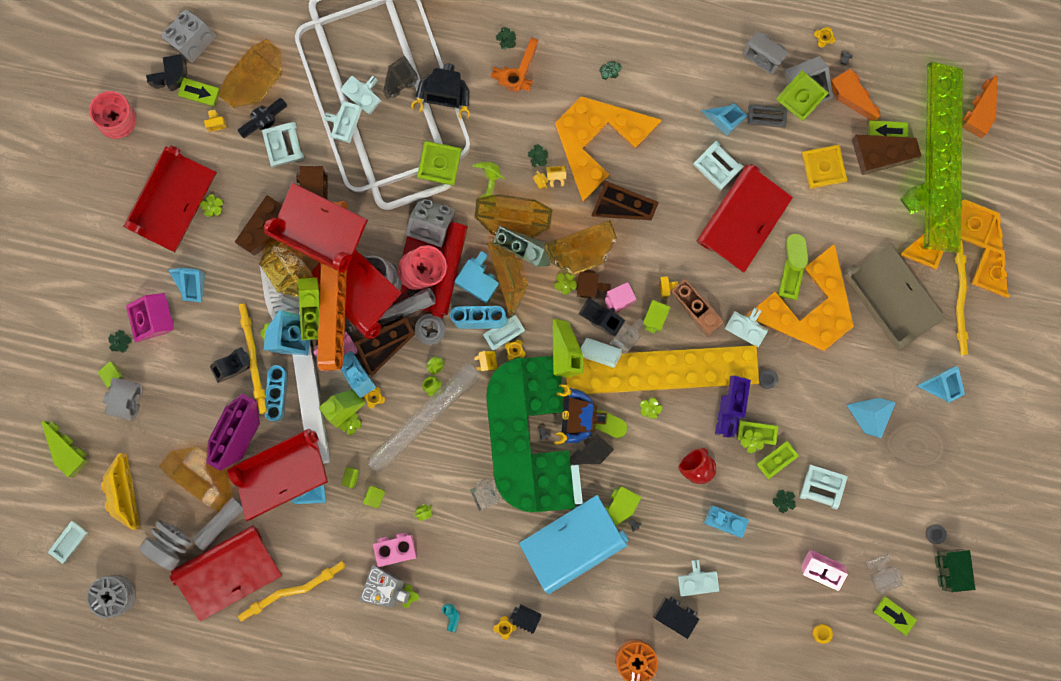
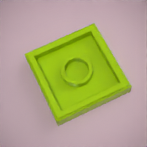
(802, 95)
(439, 163)

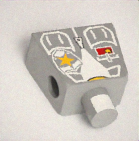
(383, 588)

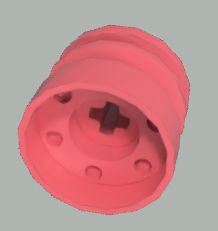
(103, 112)
(430, 266)

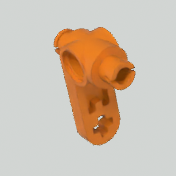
(504, 74)

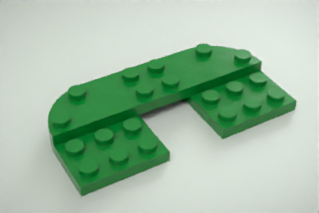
(525, 479)

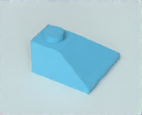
(284, 335)

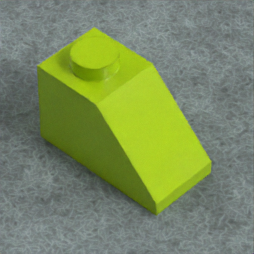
(655, 317)
(341, 407)

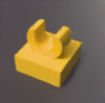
(215, 122)
(556, 173)
(666, 286)
(487, 361)

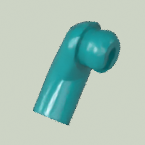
(453, 616)

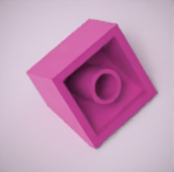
(150, 317)

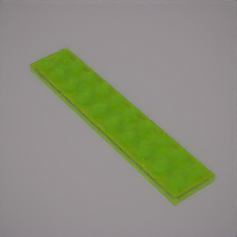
(943, 158)

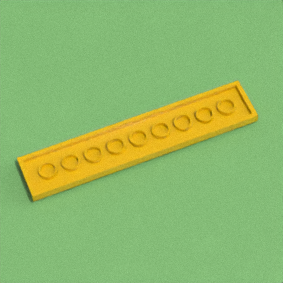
(668, 370)

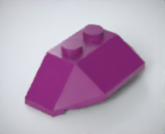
(233, 432)

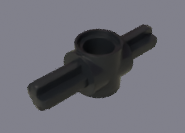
(262, 118)

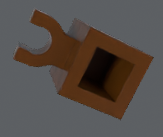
(589, 285)

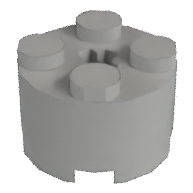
(123, 399)

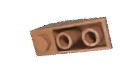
(697, 308)

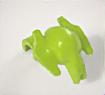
(492, 172)

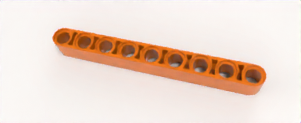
(331, 316)

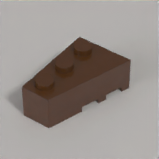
(884, 152)
(623, 204)
(253, 236)
(379, 350)

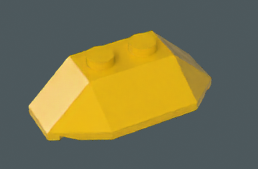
(120, 493)

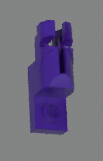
(733, 406)

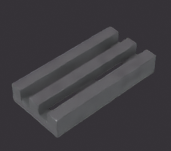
(751, 115)

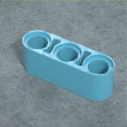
(471, 312)
(273, 384)

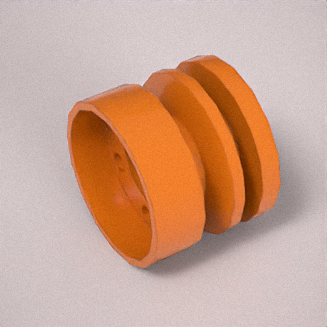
(626, 655)

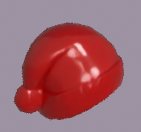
(698, 466)

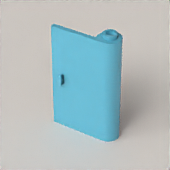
(568, 553)

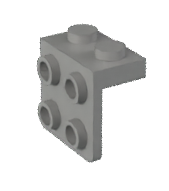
(189, 35)

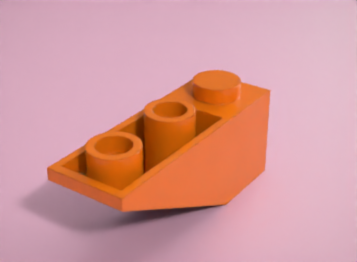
(851, 93)
(984, 110)

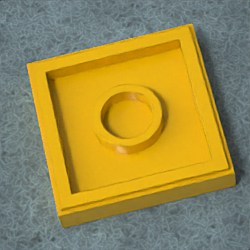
(824, 166)

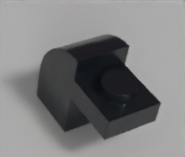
(175, 72)
(601, 318)
(230, 365)

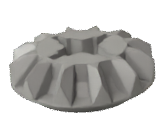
(426, 321)

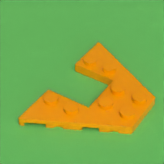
(583, 123)
(980, 228)
(825, 322)

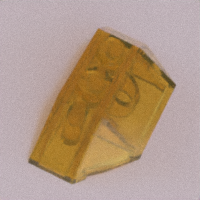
(252, 75)
(512, 212)
(582, 249)
(284, 267)
(509, 276)
(200, 479)

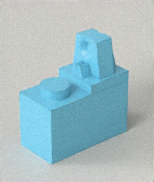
(475, 281)
(356, 375)
(726, 521)

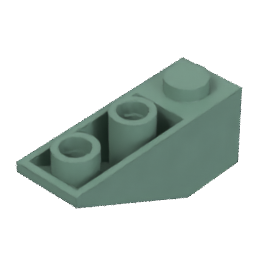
(522, 246)

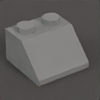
(765, 53)
(816, 69)

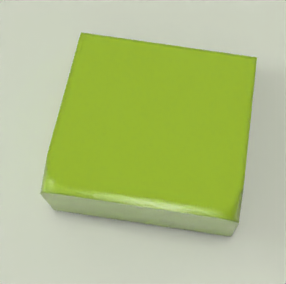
(108, 372)
(350, 477)
(374, 497)

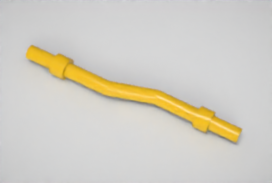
(962, 335)
(259, 393)
(257, 607)

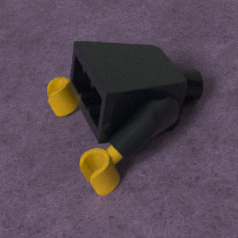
(443, 88)

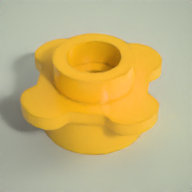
(827, 31)
(540, 180)
(519, 353)
(378, 400)
(499, 627)

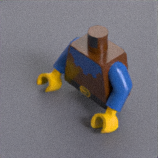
(579, 416)

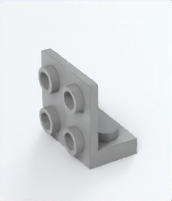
(429, 222)

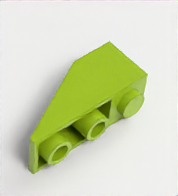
(309, 308)
(566, 350)
(63, 452)
(623, 504)

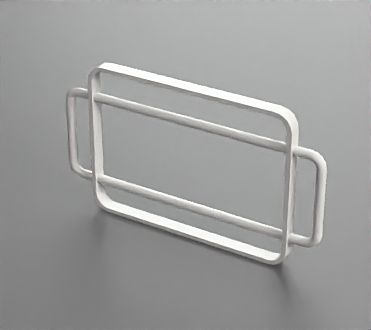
(373, 185)

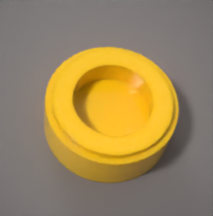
(822, 633)

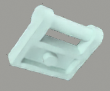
(276, 144)
(714, 170)
(824, 480)

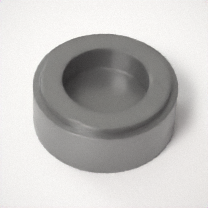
(768, 379)
(936, 534)

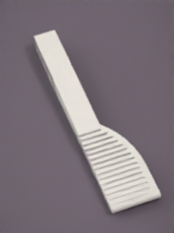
(305, 374)

